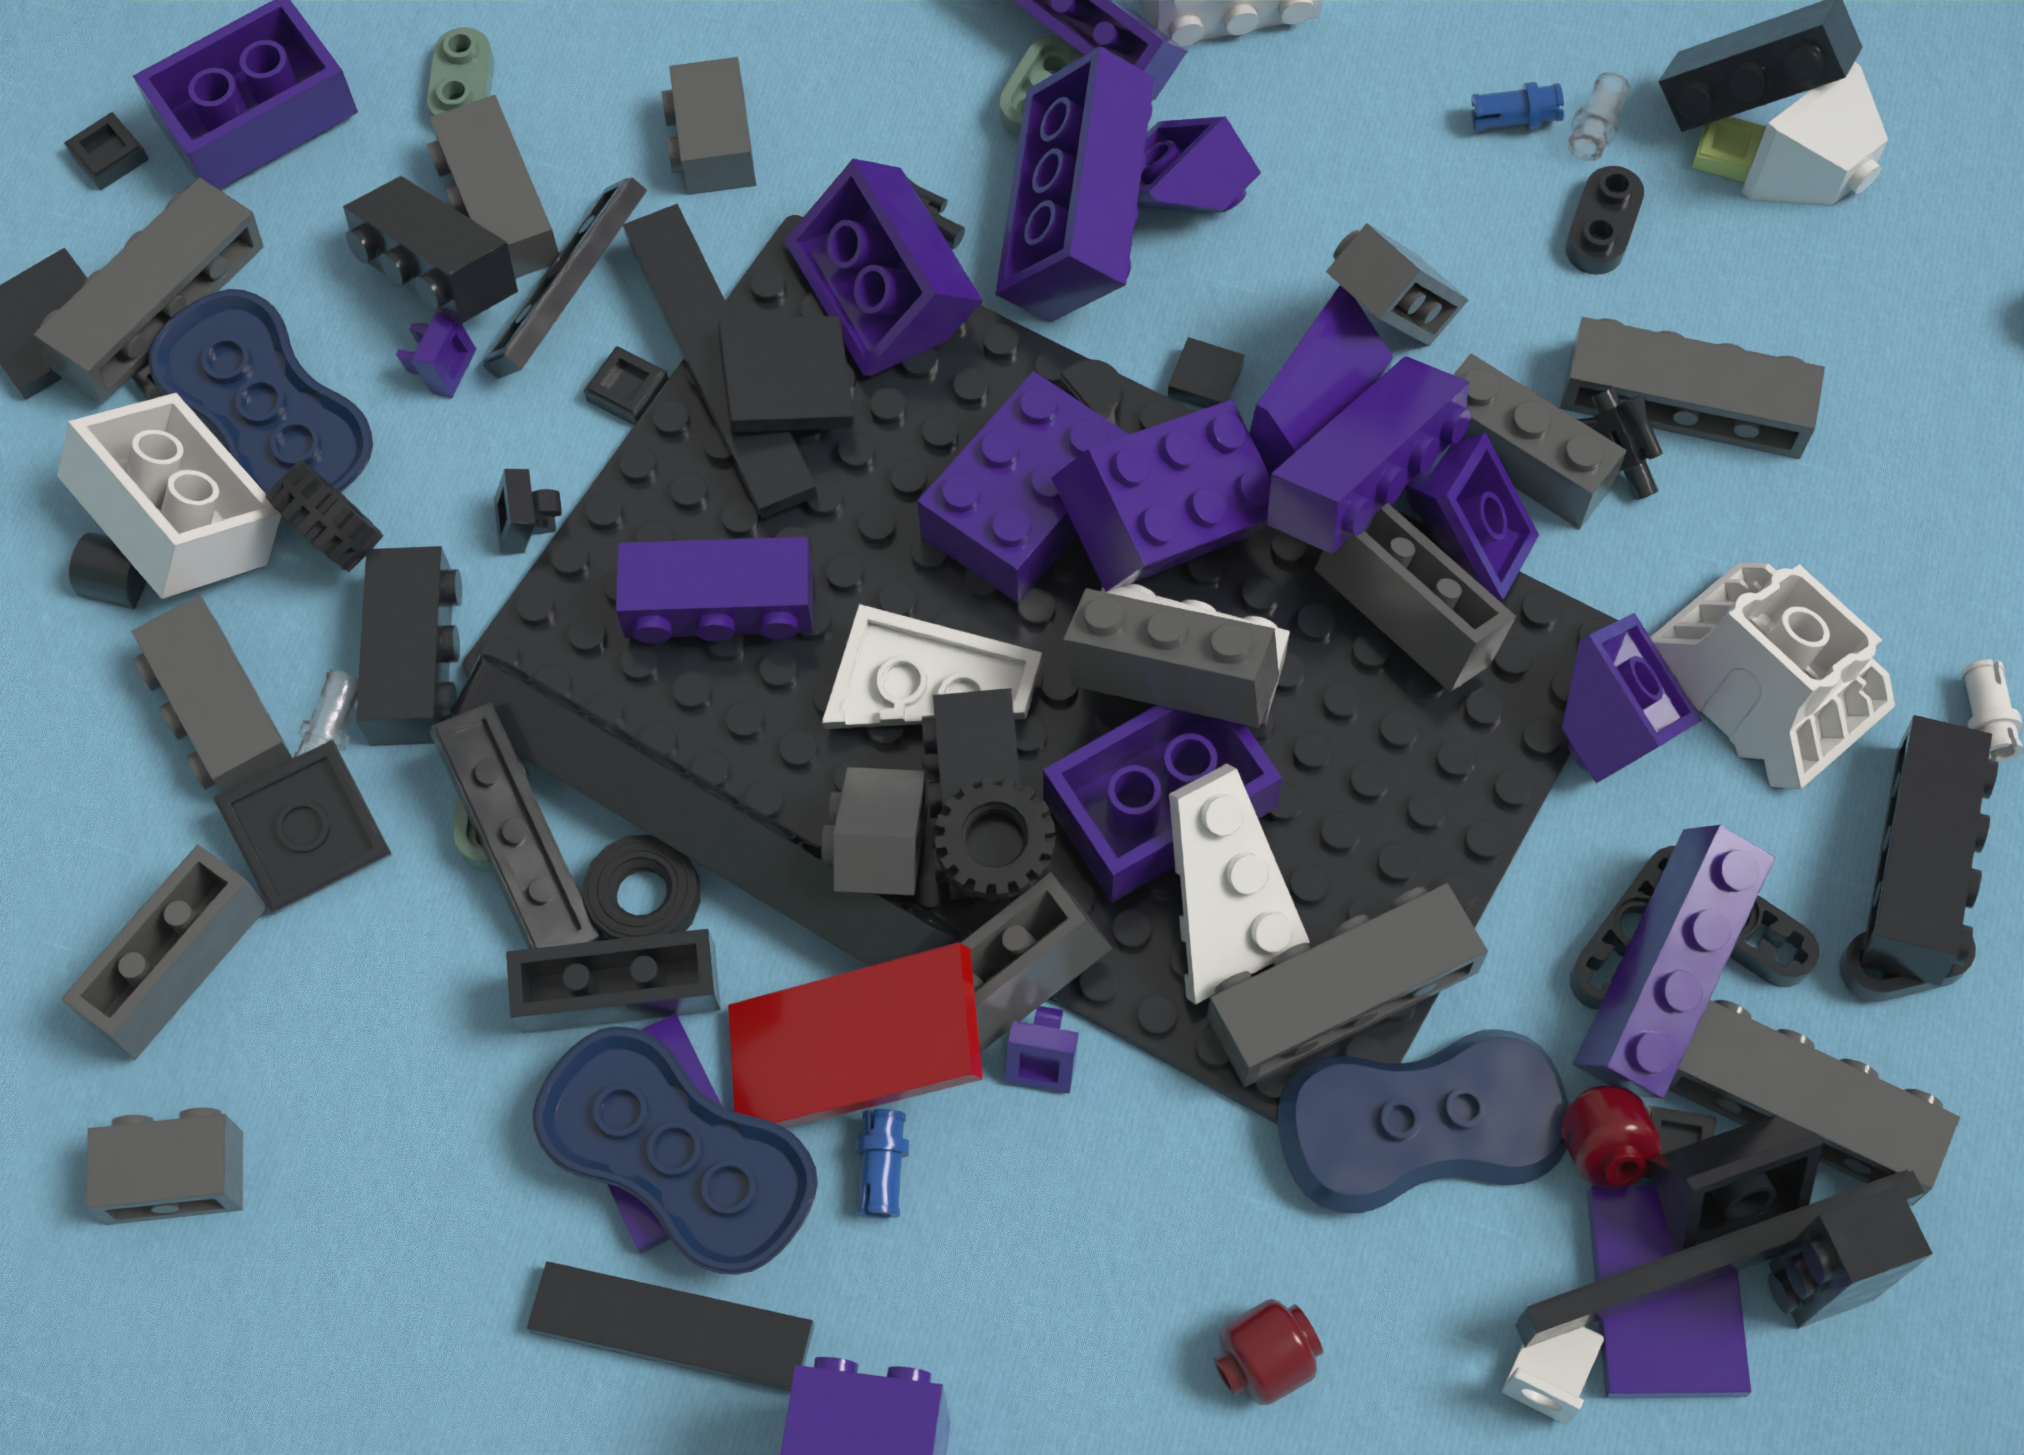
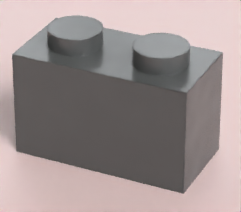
(711, 126)
(876, 831)
(164, 1167)

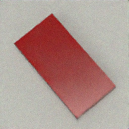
(857, 1039)

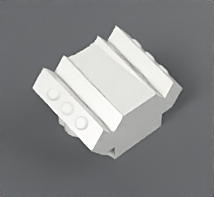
(1778, 668)

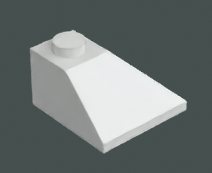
(1820, 146)

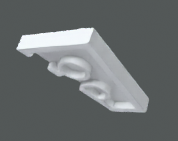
(901, 662)
(1230, 884)

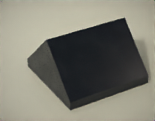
(1735, 1179)

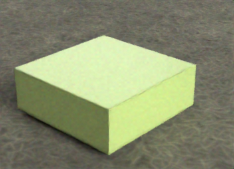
(1728, 148)

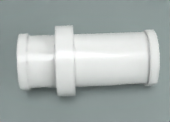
(1993, 708)

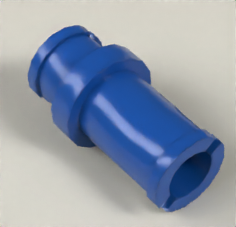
(1518, 107)
(881, 1160)

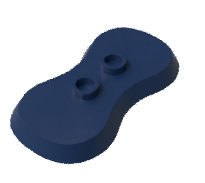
(241, 376)
(1376, 1129)
(714, 1178)

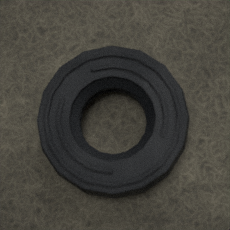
(636, 855)

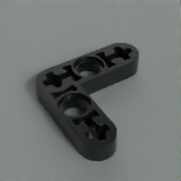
(1757, 960)

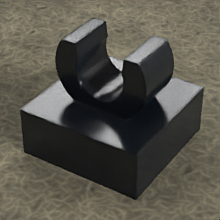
(522, 511)

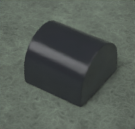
(1095, 386)
(104, 573)

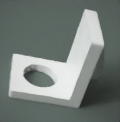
(1554, 1373)

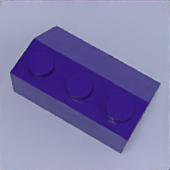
(881, 266)
(1319, 379)

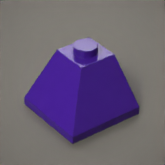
(1195, 166)
(1475, 513)
(1622, 700)

